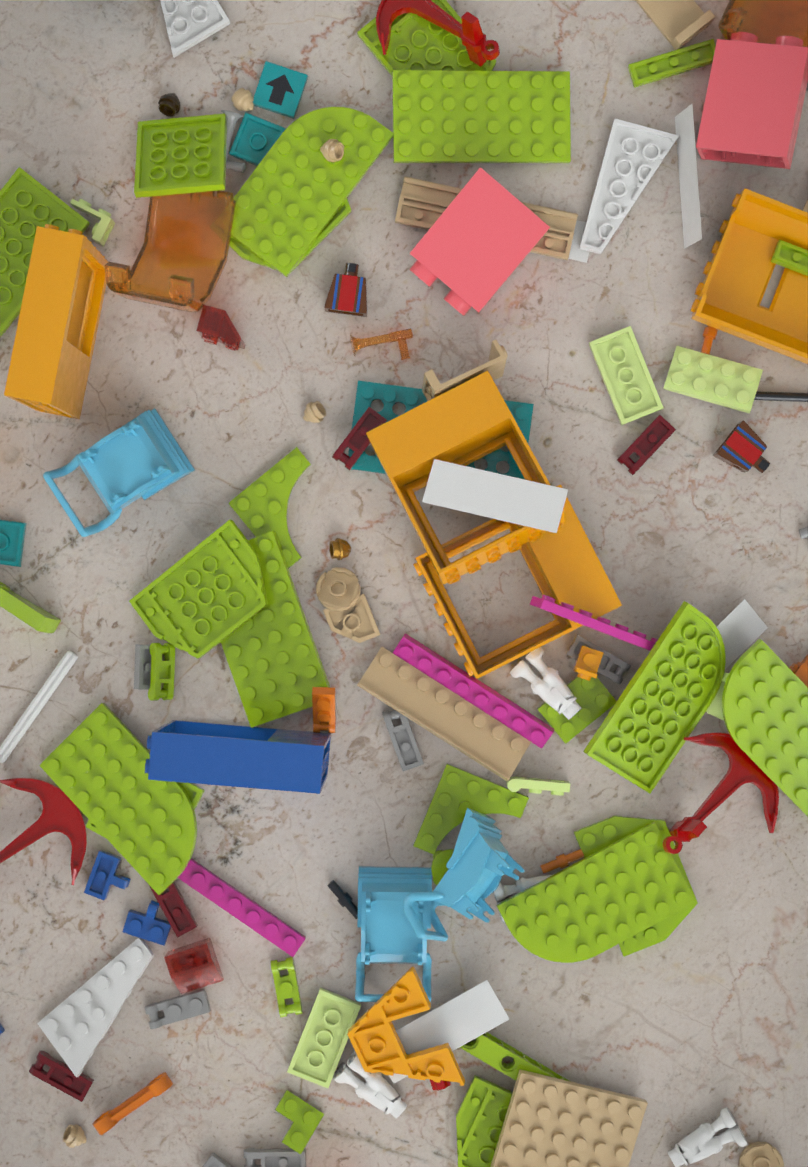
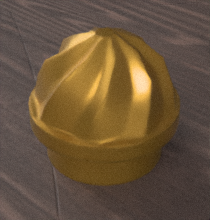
(339, 549)

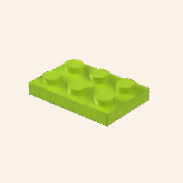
(592, 698)

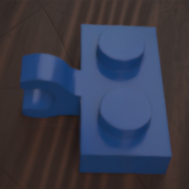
(104, 875)
(147, 925)

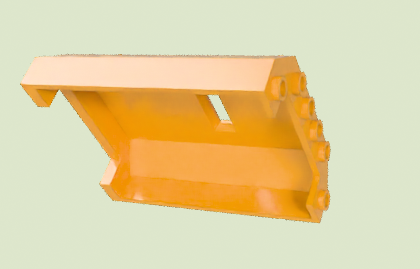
(741, 272)

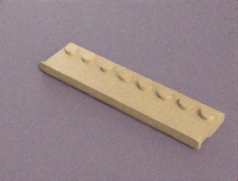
(425, 201)
(444, 713)

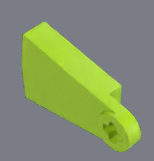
(27, 611)

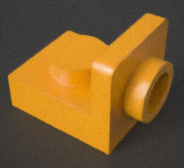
(587, 663)

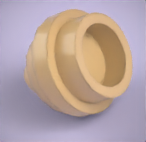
(243, 100)
(332, 150)
(314, 412)
(74, 1136)

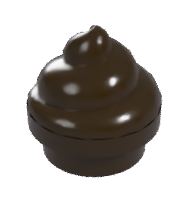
(169, 104)

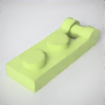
(536, 785)

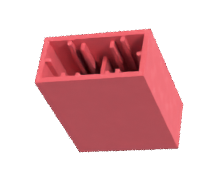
(754, 101)
(477, 242)

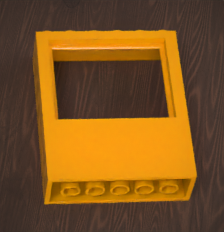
(57, 323)
(457, 430)
(562, 568)

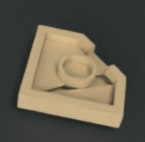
(354, 623)

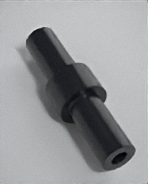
(344, 898)

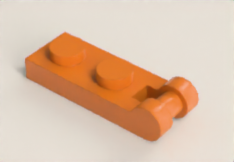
(324, 709)

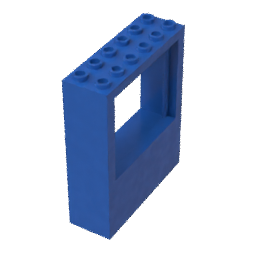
(239, 756)

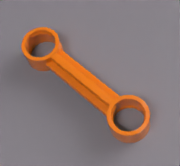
(112, 1117)

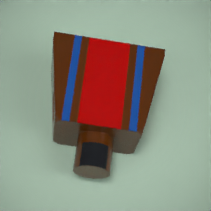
(348, 293)
(743, 449)

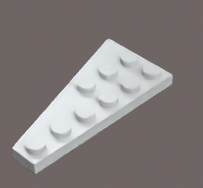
(192, 22)
(627, 167)
(88, 1013)

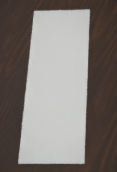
(688, 177)
(495, 496)
(740, 631)
(454, 1022)

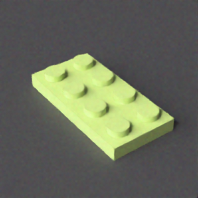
(625, 375)
(713, 379)
(324, 1038)

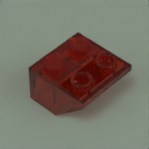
(218, 327)
(193, 966)

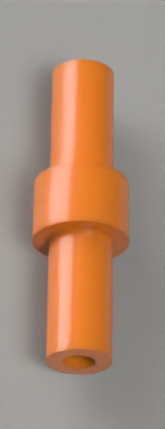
(709, 335)
(562, 861)

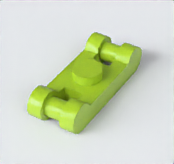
(162, 671)
(286, 987)

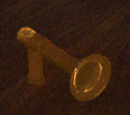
(400, 336)

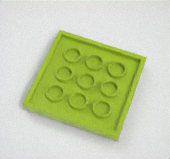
(180, 155)

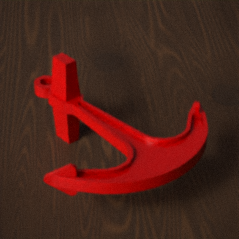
(468, 31)
(740, 771)
(58, 815)

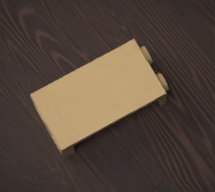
(677, 19)
(495, 366)

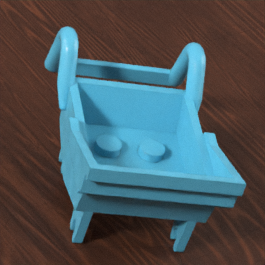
(126, 466)
(471, 876)
(384, 926)

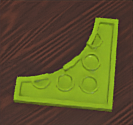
(266, 501)
(455, 794)

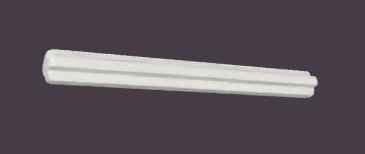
(37, 705)

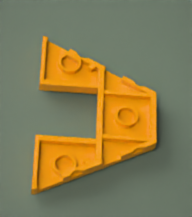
(380, 1046)

